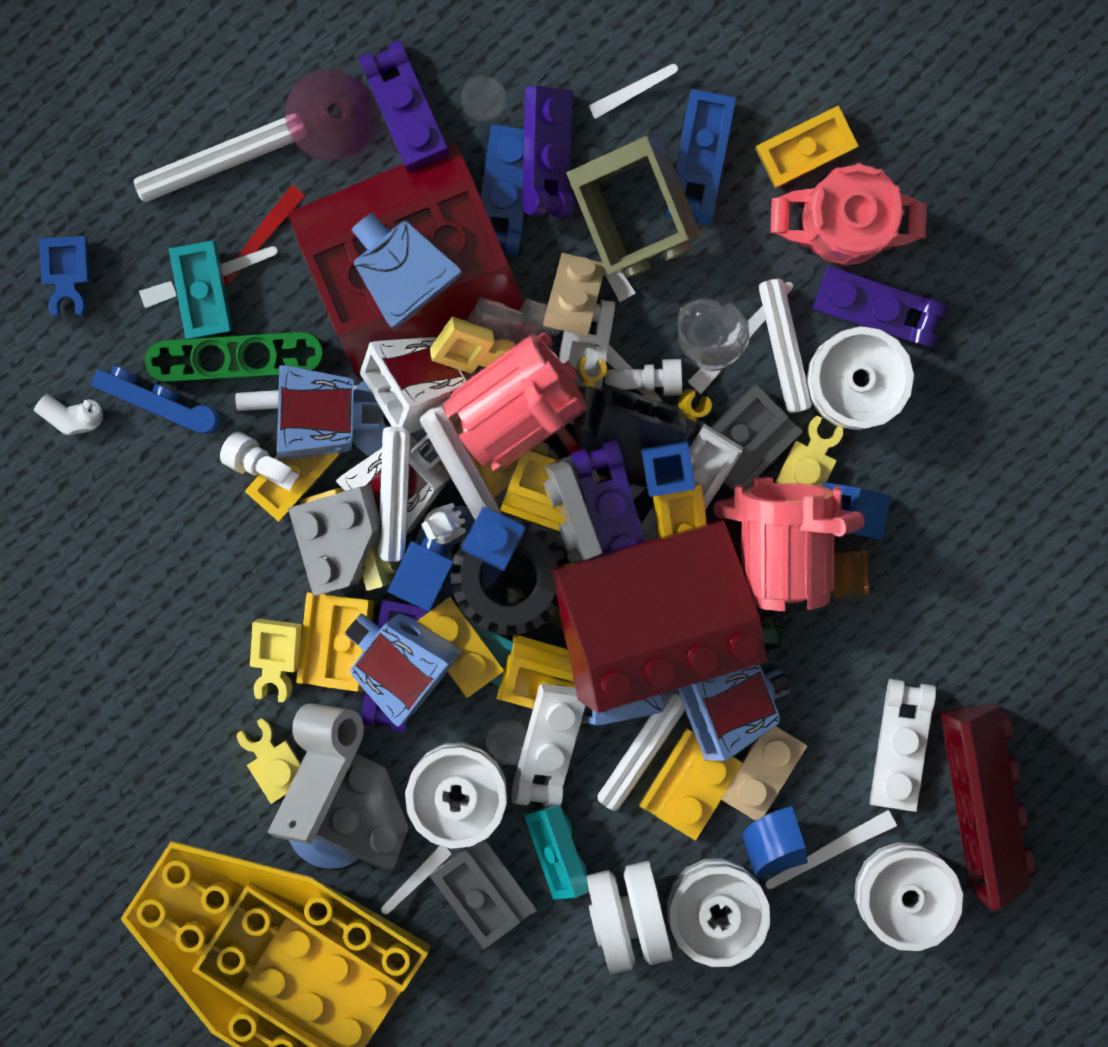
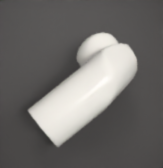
(70, 419)

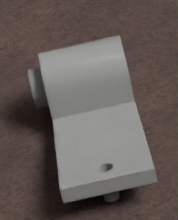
(331, 741)

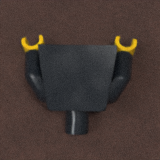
(632, 421)

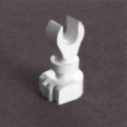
(669, 378)
(245, 454)
(443, 524)

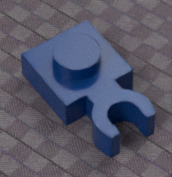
(65, 265)

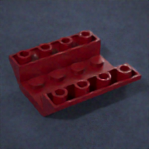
(439, 205)

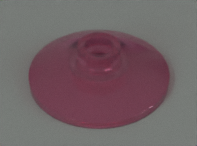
(314, 128)

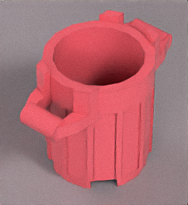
(850, 216)
(516, 402)
(788, 539)

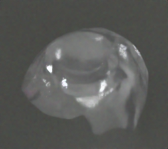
(712, 334)

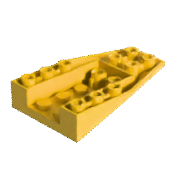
(270, 950)

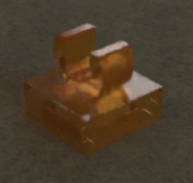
(850, 574)

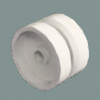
(887, 378)
(450, 821)
(931, 912)
(628, 917)
(721, 939)

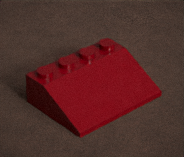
(657, 617)
(987, 804)

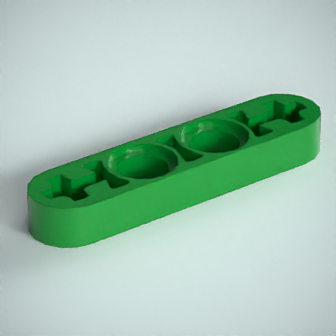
(234, 352)

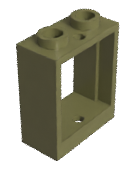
(586, 187)

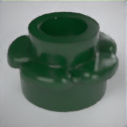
(771, 633)

